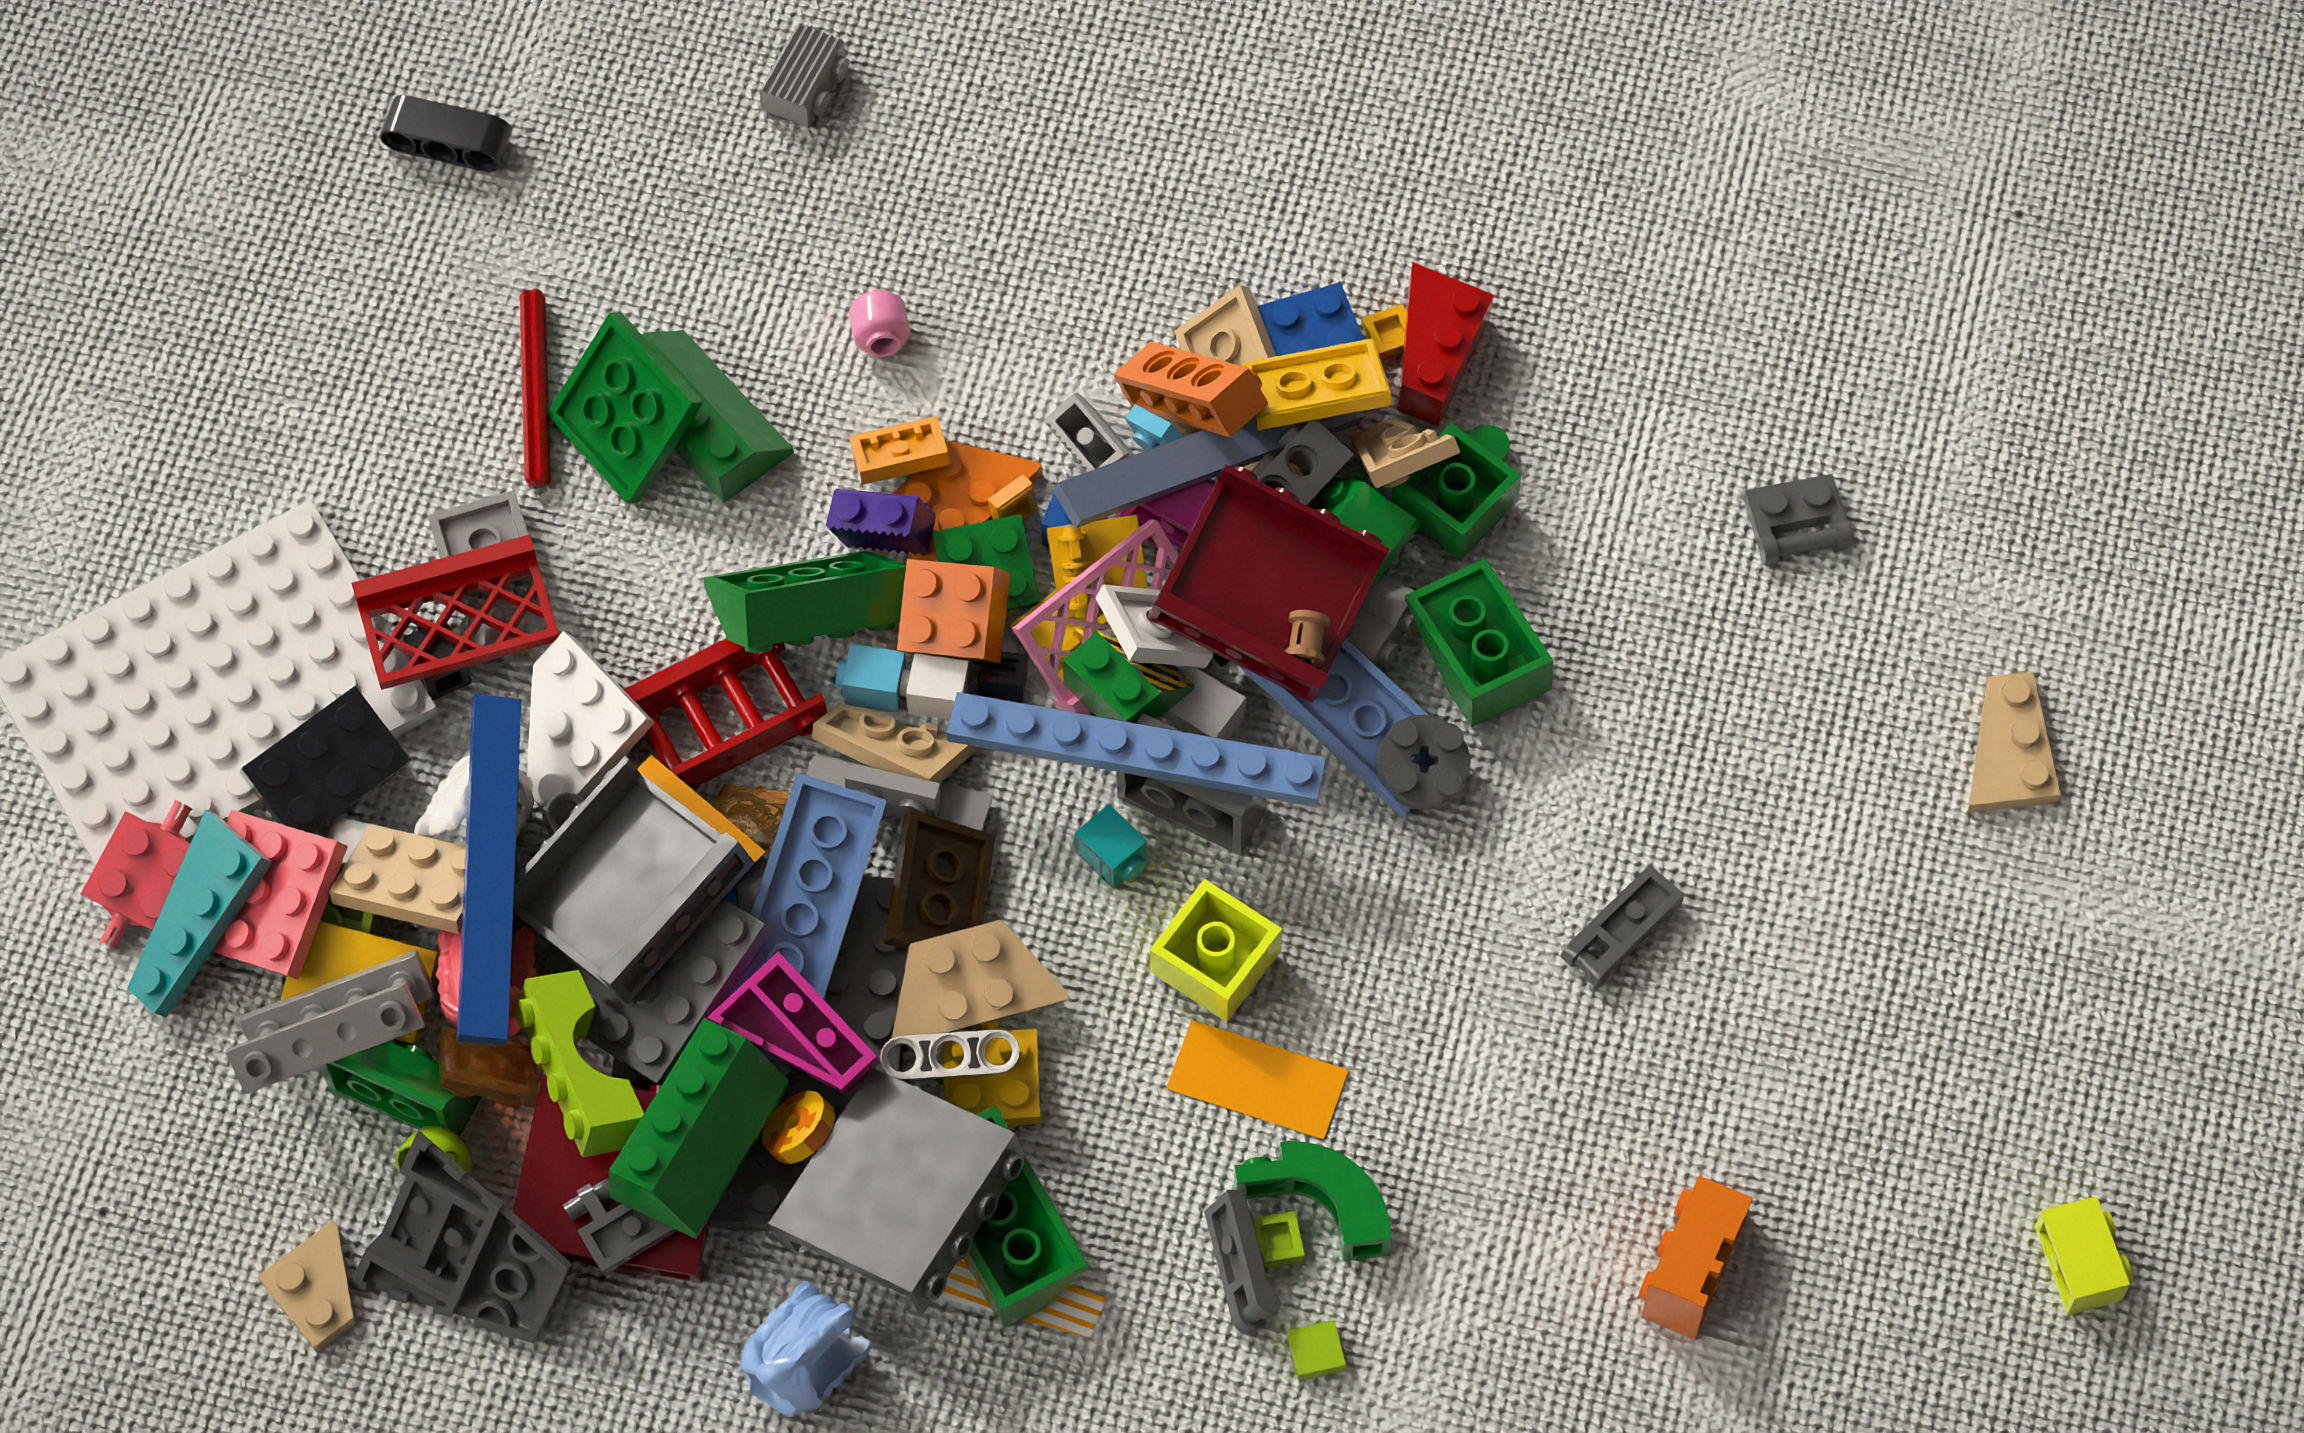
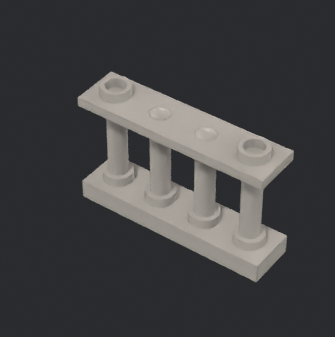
(331, 1021)

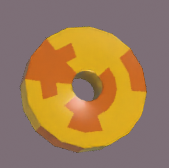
(798, 1127)

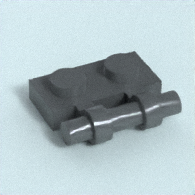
(613, 1235)

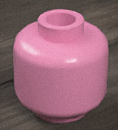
(879, 323)

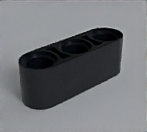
(446, 133)

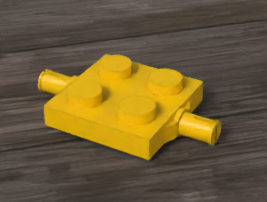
(1012, 1092)

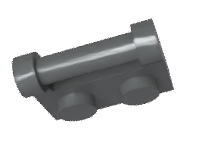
(1796, 507)

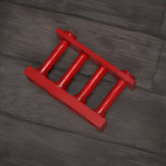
(720, 666)

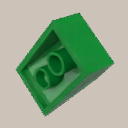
(1480, 642)

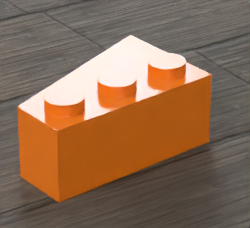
(1694, 1256)

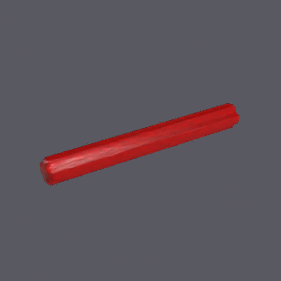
(535, 388)

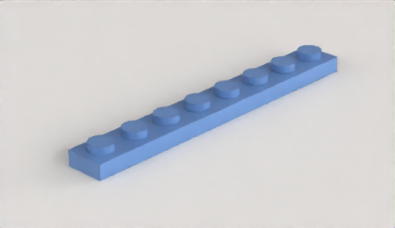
(1136, 749)

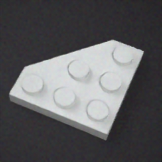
(577, 724)

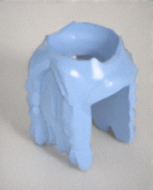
(802, 1351)

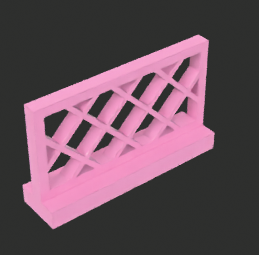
(1065, 699)

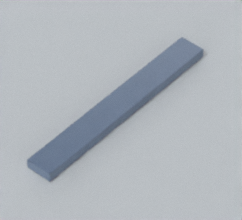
(1173, 468)

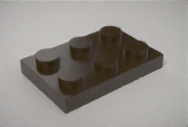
(937, 879)

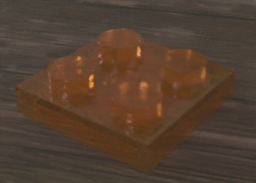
(488, 1071)

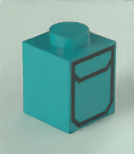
(1111, 847)

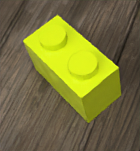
(2083, 1255)

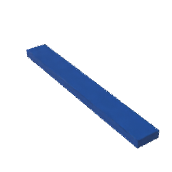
(489, 871)

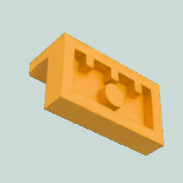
(899, 450)

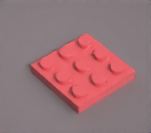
(288, 902)

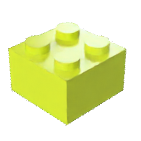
(1215, 950)

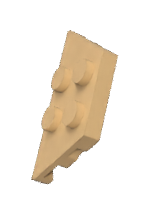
(971, 981)

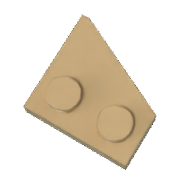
(313, 1288)

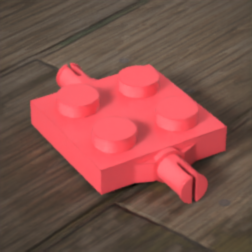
(137, 871)

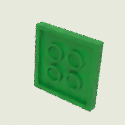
(624, 407)

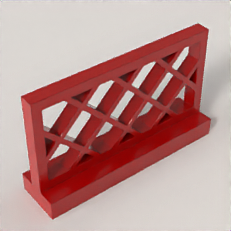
(454, 577)

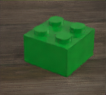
(1460, 495)

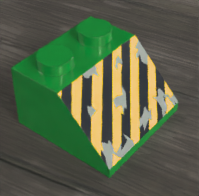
(1118, 687)

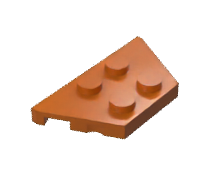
(961, 489)

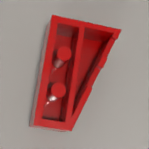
(1439, 340)

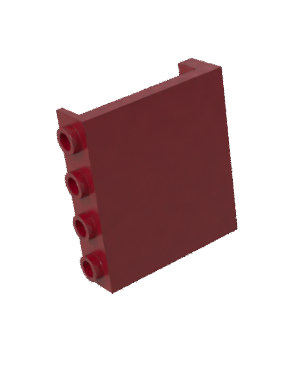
(1254, 563)
(556, 1171)

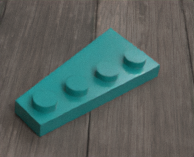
(201, 905)

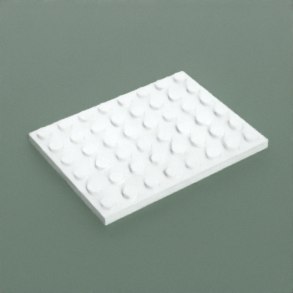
(199, 679)

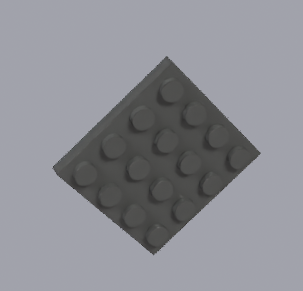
(684, 991)

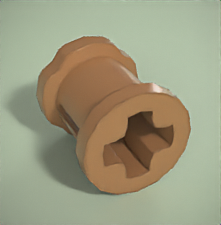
(1307, 636)

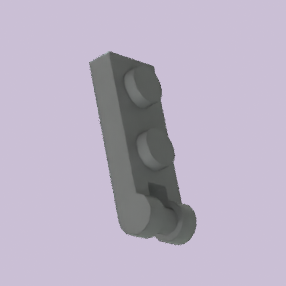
(1623, 925)
(1240, 1262)

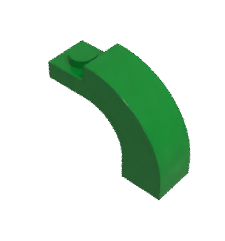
(1332, 1182)

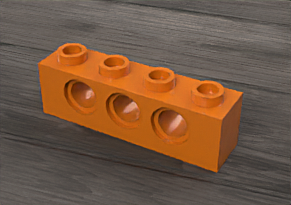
(1192, 388)

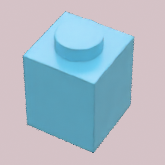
(871, 677)

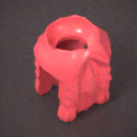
(449, 972)

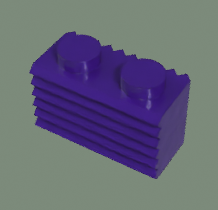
(881, 521)

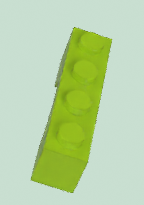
(596, 1107)

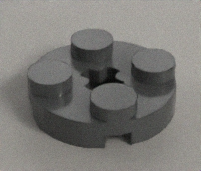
(1403, 778)

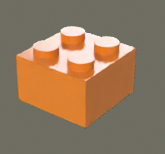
(953, 610)

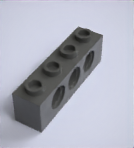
(1313, 451)

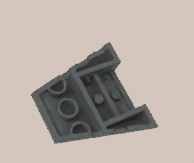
(462, 1250)

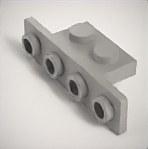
(906, 792)

